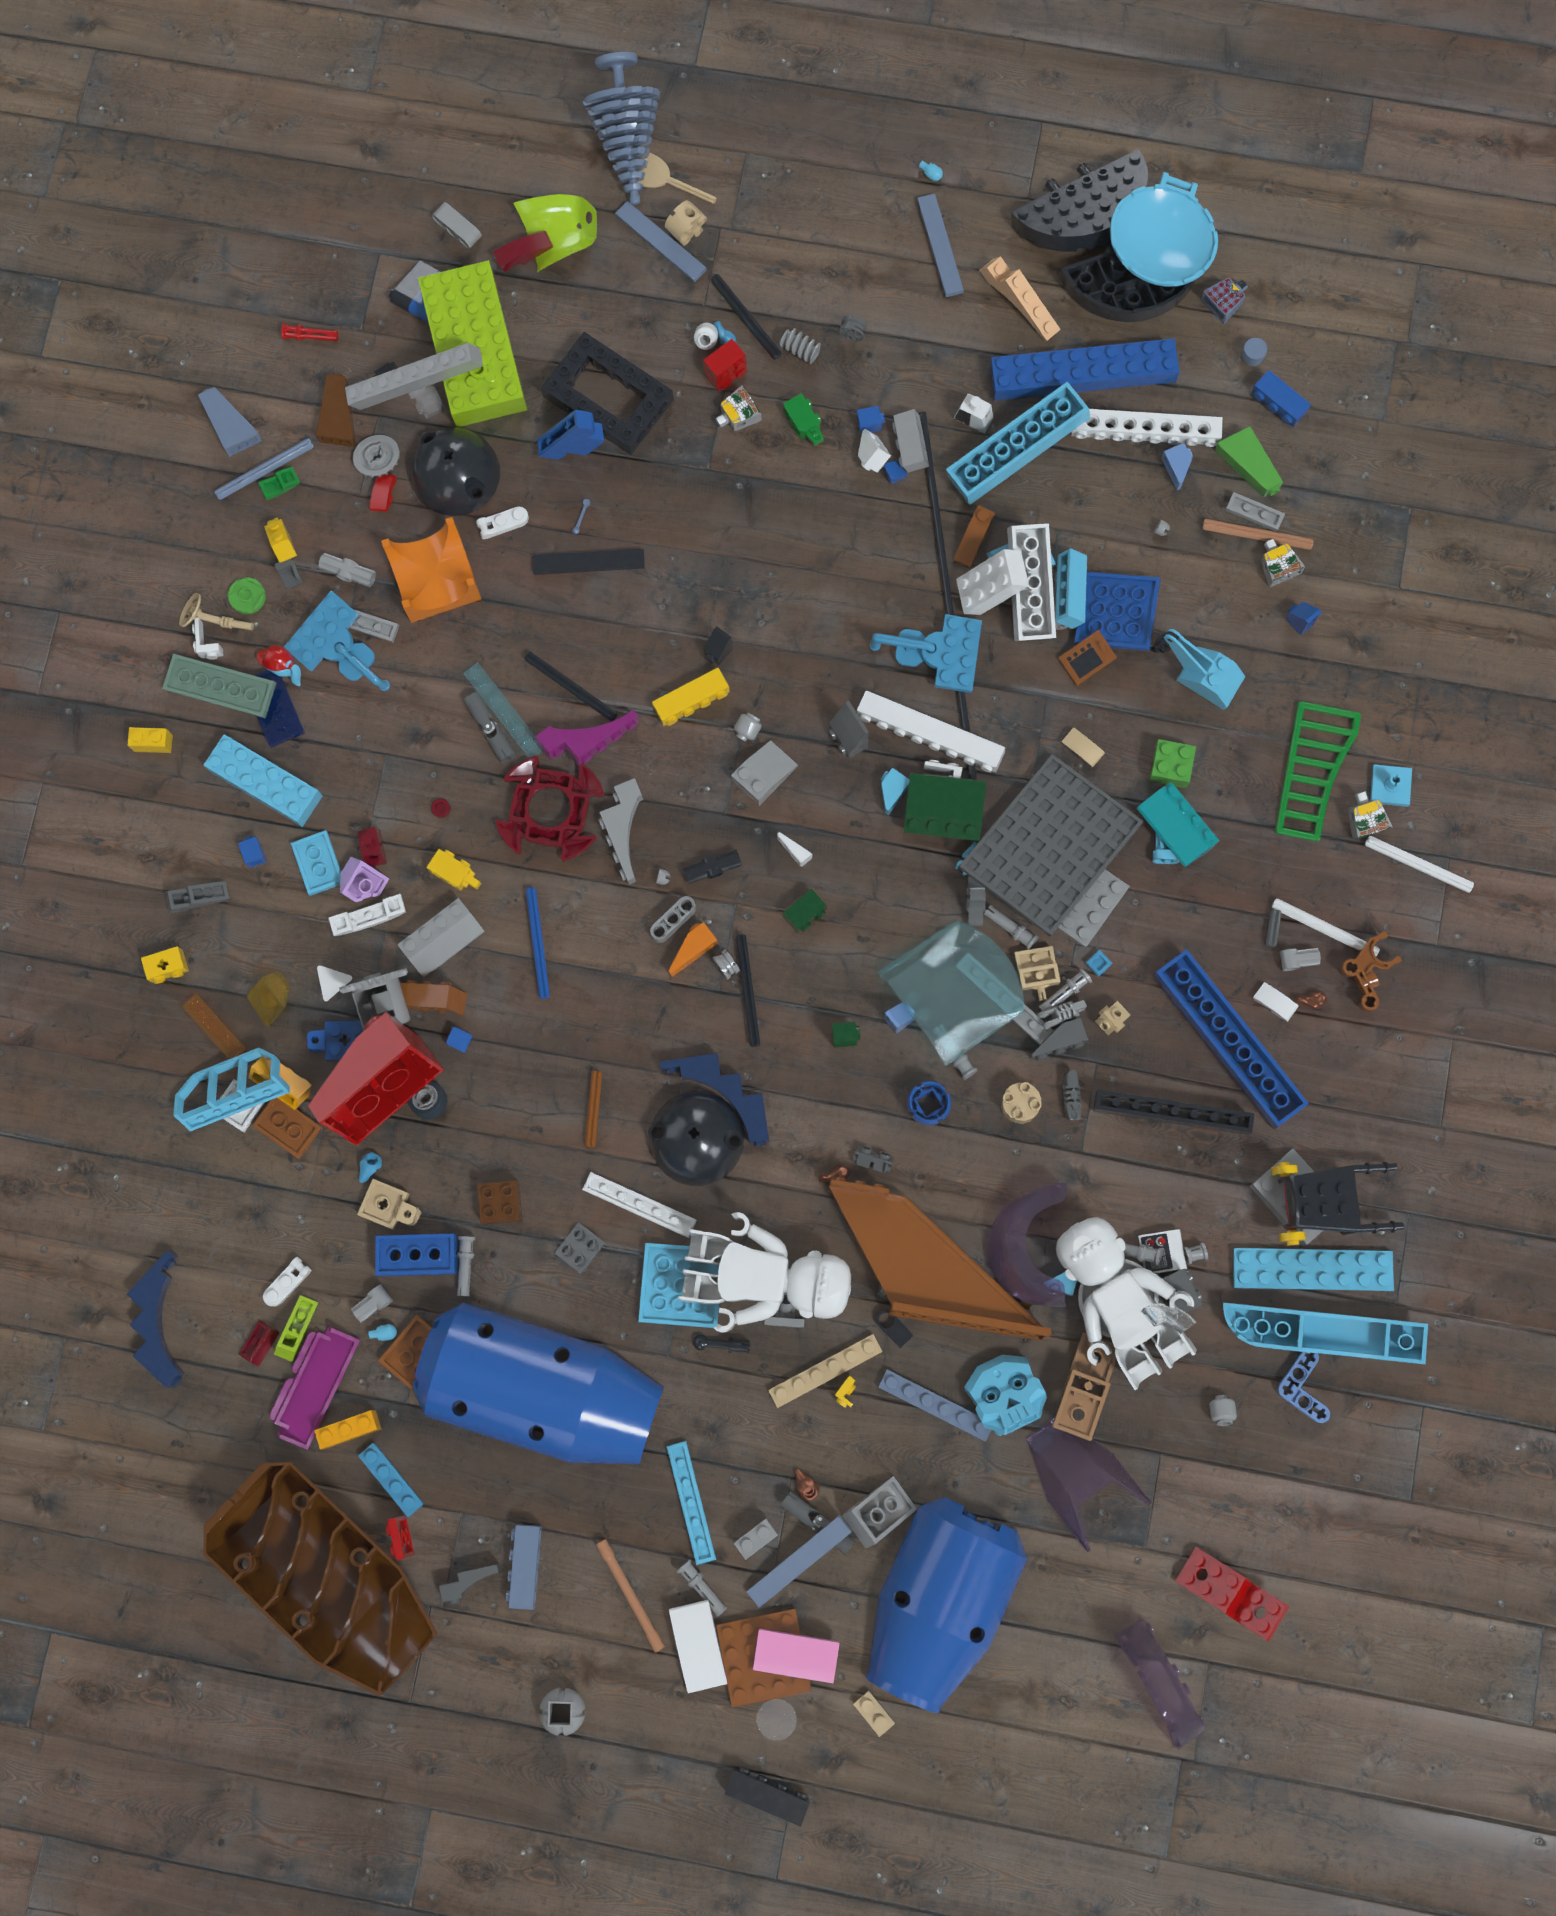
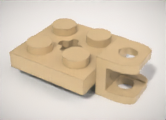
(396, 1210)

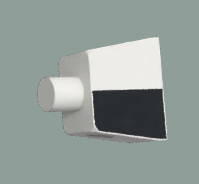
(975, 413)

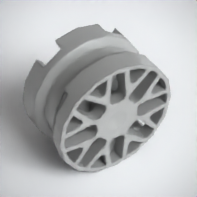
(726, 964)

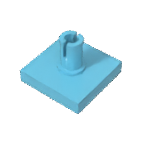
(1391, 785)

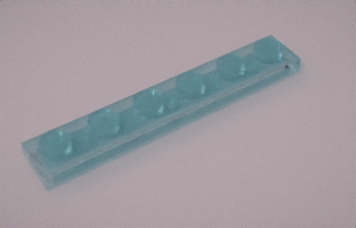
(503, 710)

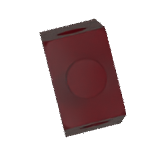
(372, 845)

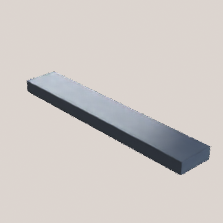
(661, 241)
(940, 245)
(799, 1561)

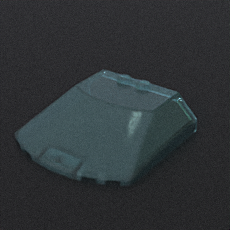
(957, 988)

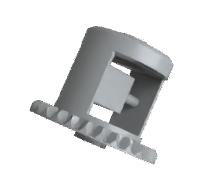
(384, 1001)

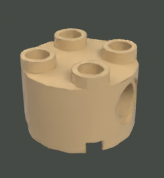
(685, 222)
(1021, 1103)

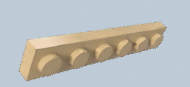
(825, 1371)

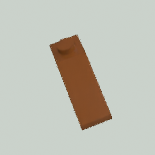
(974, 536)

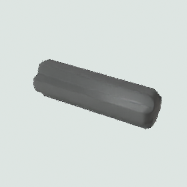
(1273, 928)

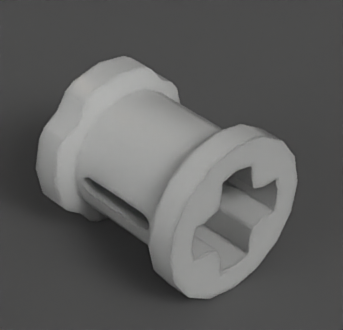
(1196, 1253)

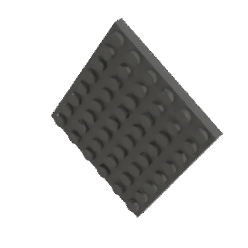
(1051, 845)

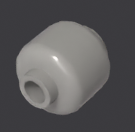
(747, 726)
(1223, 1410)

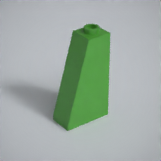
(1250, 461)

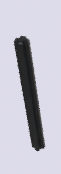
(746, 316)
(571, 686)
(748, 990)

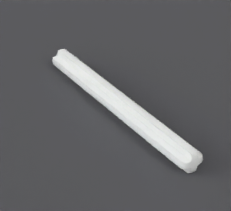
(1419, 864)
(1320, 925)

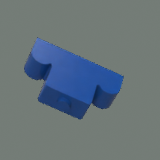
(573, 434)

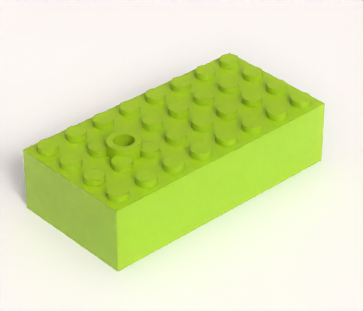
(467, 309)

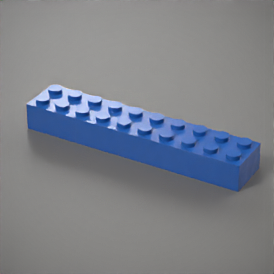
(1084, 369)
(1230, 1039)

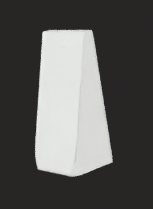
(797, 852)

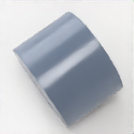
(1254, 351)

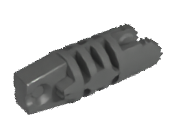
(1072, 1096)

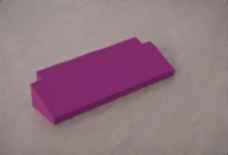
(316, 1379)

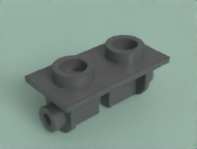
(880, 1160)

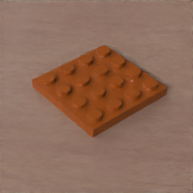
(738, 1651)

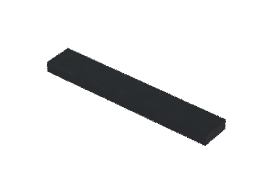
(588, 561)

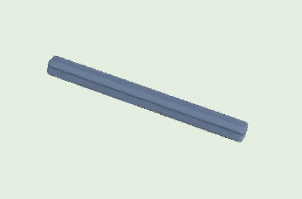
(263, 469)

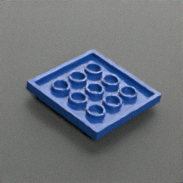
(1120, 609)

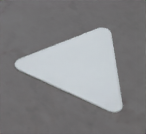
(331, 981)

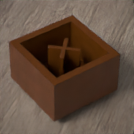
(500, 1202)

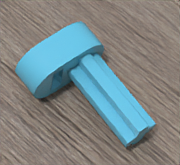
(1162, 854)

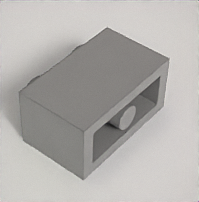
(756, 1538)

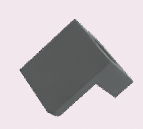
(289, 573)

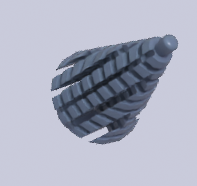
(624, 121)

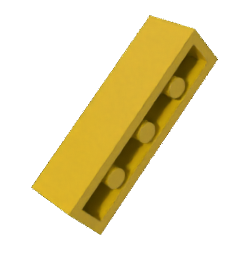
(691, 697)

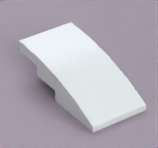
(698, 1646)

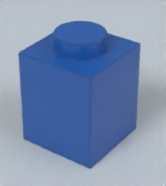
(870, 419)
(252, 851)

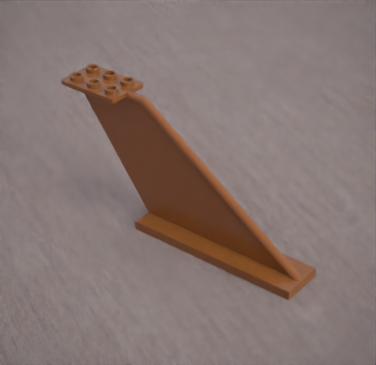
(924, 1269)

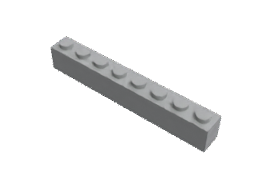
(414, 376)

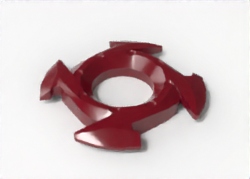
(567, 833)

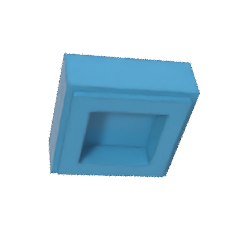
(1098, 963)

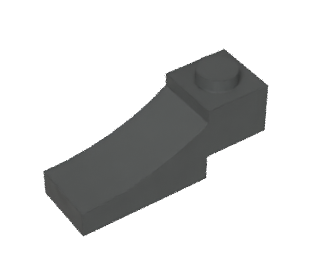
(196, 896)
(455, 1590)

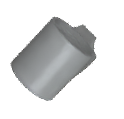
(1294, 959)
(375, 1301)

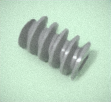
(800, 346)

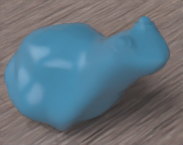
(723, 335)
(368, 1166)

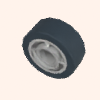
(434, 1106)

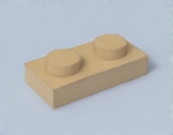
(874, 1713)

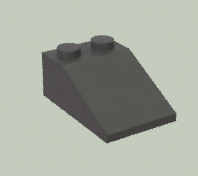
(849, 731)

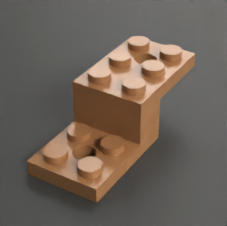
(1085, 1390)

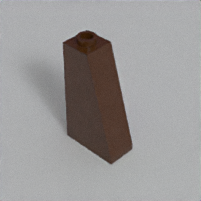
(336, 416)

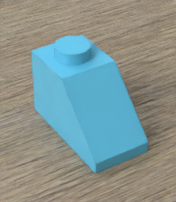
(893, 788)

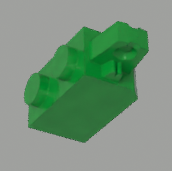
(803, 419)

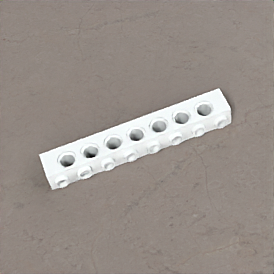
(1155, 422)

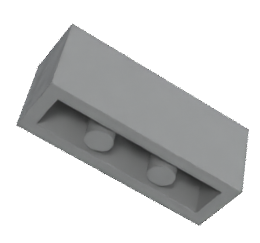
(910, 441)

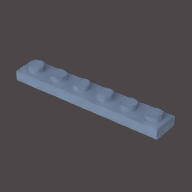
(934, 1404)

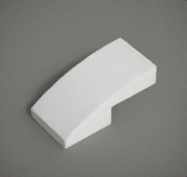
(1275, 1001)

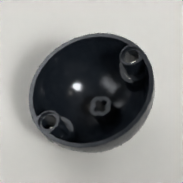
(444, 482)
(699, 1159)

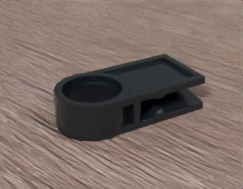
(897, 1332)

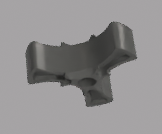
(975, 902)

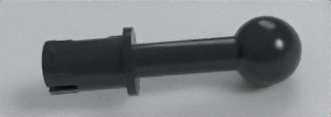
(702, 1342)

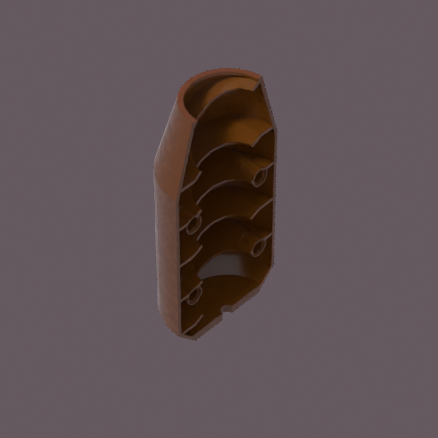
(307, 1562)

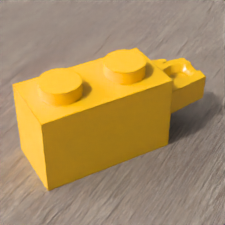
(280, 540)
(452, 871)

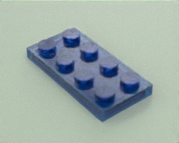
(282, 718)

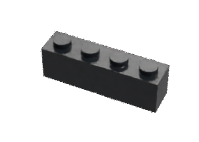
(768, 1796)

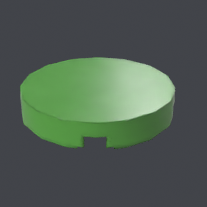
(246, 595)

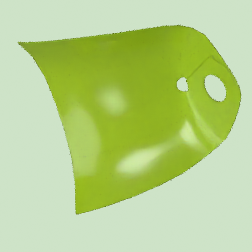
(559, 218)

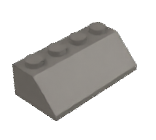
(441, 938)

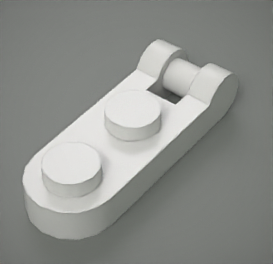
(503, 522)
(285, 1283)

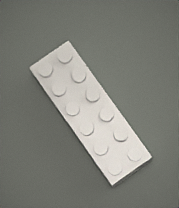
(1035, 604)

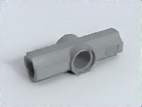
(347, 570)

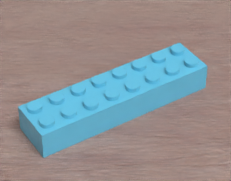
(1018, 443)

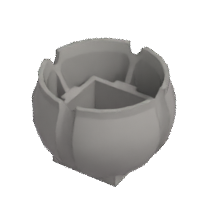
(561, 1696)

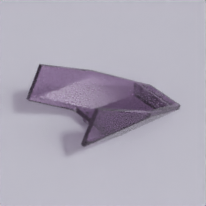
(1074, 1472)

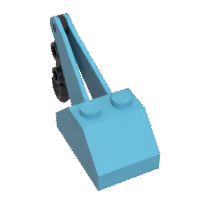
(1203, 670)

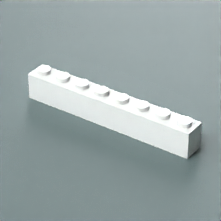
(931, 732)

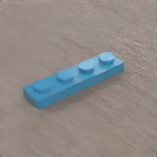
(391, 1479)

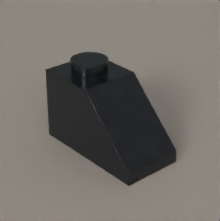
(718, 646)

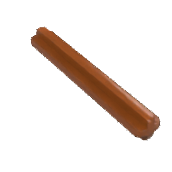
(593, 1109)

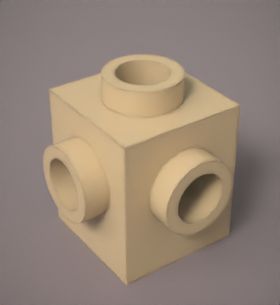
(1112, 1018)

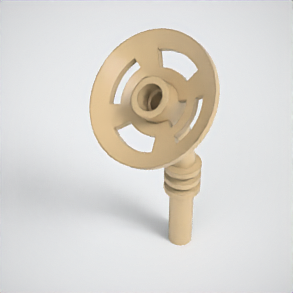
(193, 611)

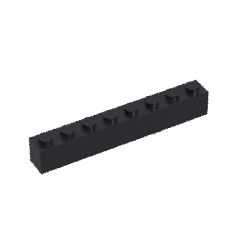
(1173, 1112)

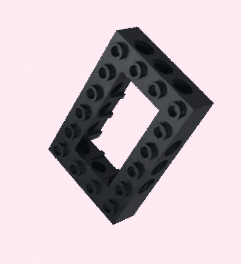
(654, 394)

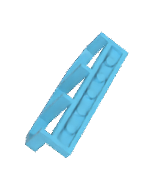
(236, 1102)

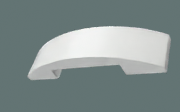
(368, 916)

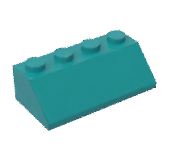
(1178, 824)

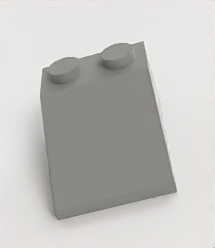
(763, 772)
(879, 1512)

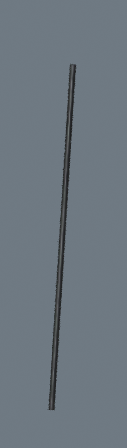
(943, 565)

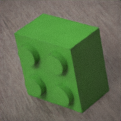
(1172, 763)

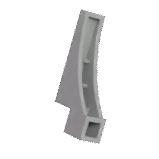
(618, 824)

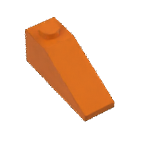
(696, 944)

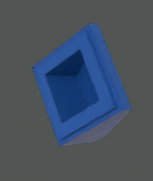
(894, 471)
(459, 1039)

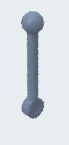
(586, 502)

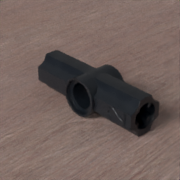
(712, 866)

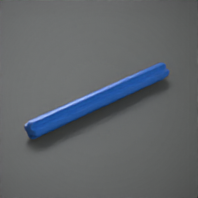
(537, 942)

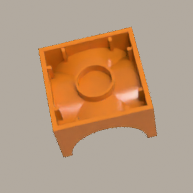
(432, 573)

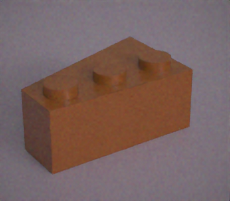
(433, 997)

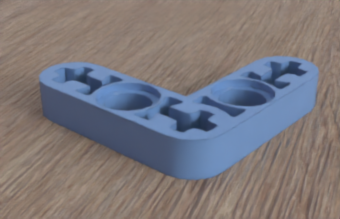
(1297, 1392)

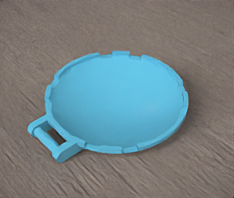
(1164, 233)

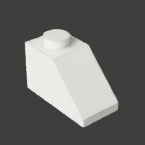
(872, 451)

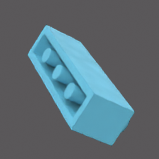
(1071, 588)

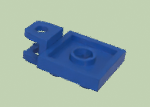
(330, 1038)

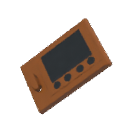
(1087, 657)

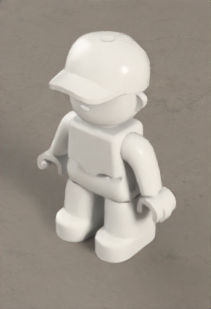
(1096, 1258)
(744, 1274)

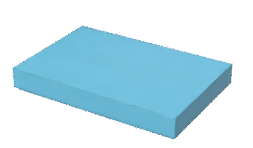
(317, 862)

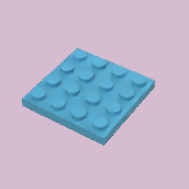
(663, 1284)

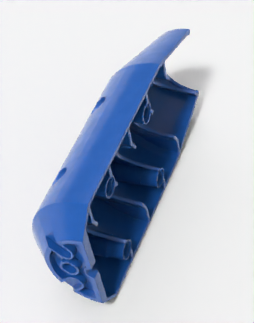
(513, 1381)

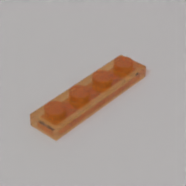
(214, 1027)

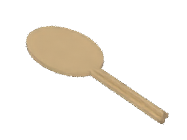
(658, 174)

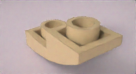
(1083, 747)

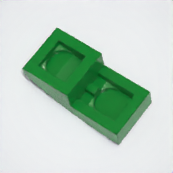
(279, 484)

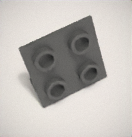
(579, 1248)

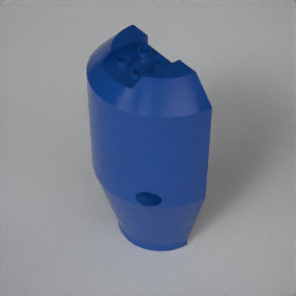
(954, 1580)

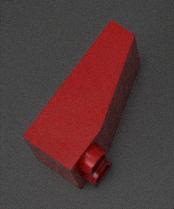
(374, 1079)

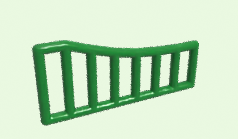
(1333, 767)

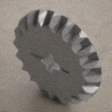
(373, 446)

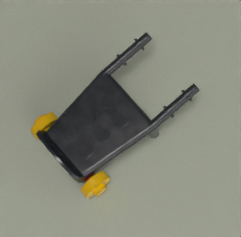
(1326, 1200)

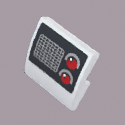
(1172, 1254)

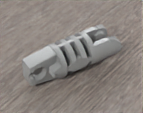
(1062, 1013)

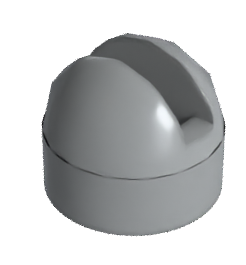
(1160, 528)
(661, 877)

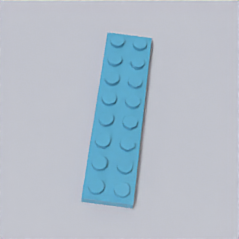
(1313, 1269)

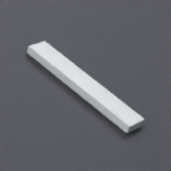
(639, 1204)

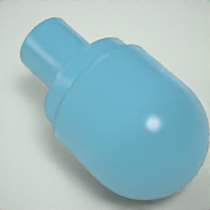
(931, 171)
(383, 1332)

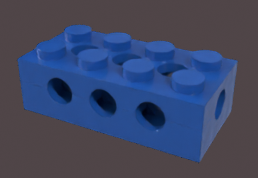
(407, 1244)

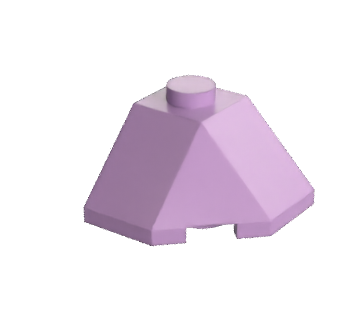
(361, 880)

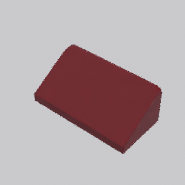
(259, 1343)

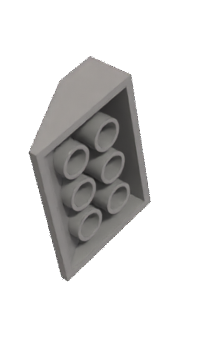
(1273, 1193)

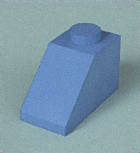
(1177, 463)
(898, 1018)

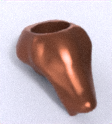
(1313, 1000)
(839, 1171)
(806, 1486)

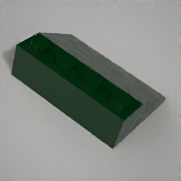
(945, 806)

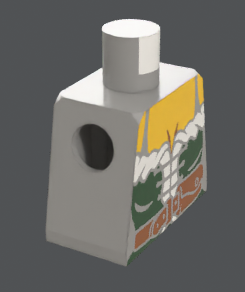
(738, 410)
(1280, 563)
(1367, 816)

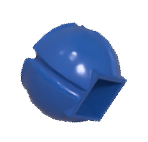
(940, 1095)

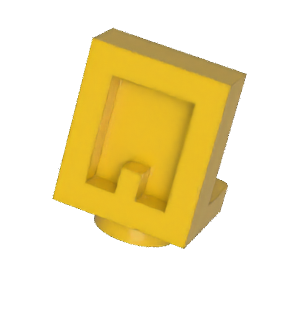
(846, 1388)

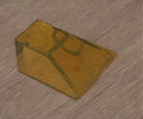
(269, 996)

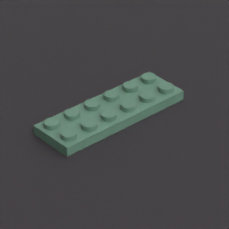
(219, 686)

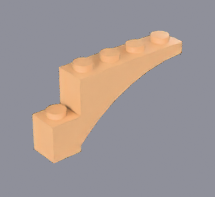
(1021, 294)

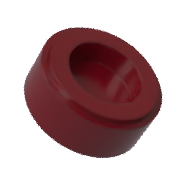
(440, 808)

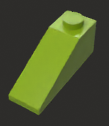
(295, 1328)

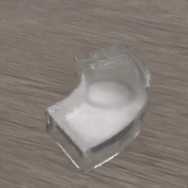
(1164, 1315)

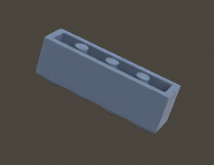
(524, 1566)

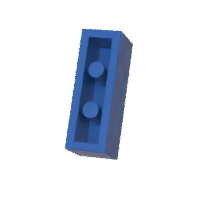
(1280, 398)

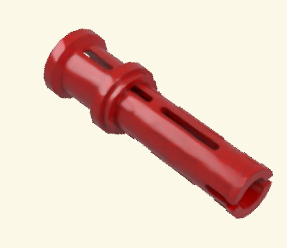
(332, 335)

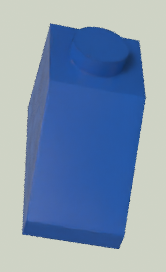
(1303, 616)

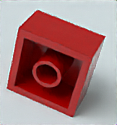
(725, 365)

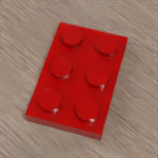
(401, 1537)

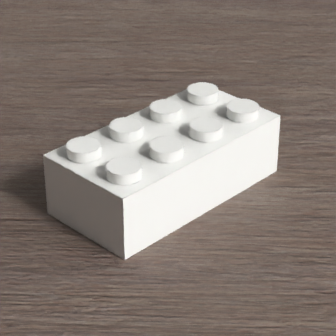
(992, 582)

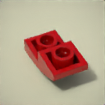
(381, 493)

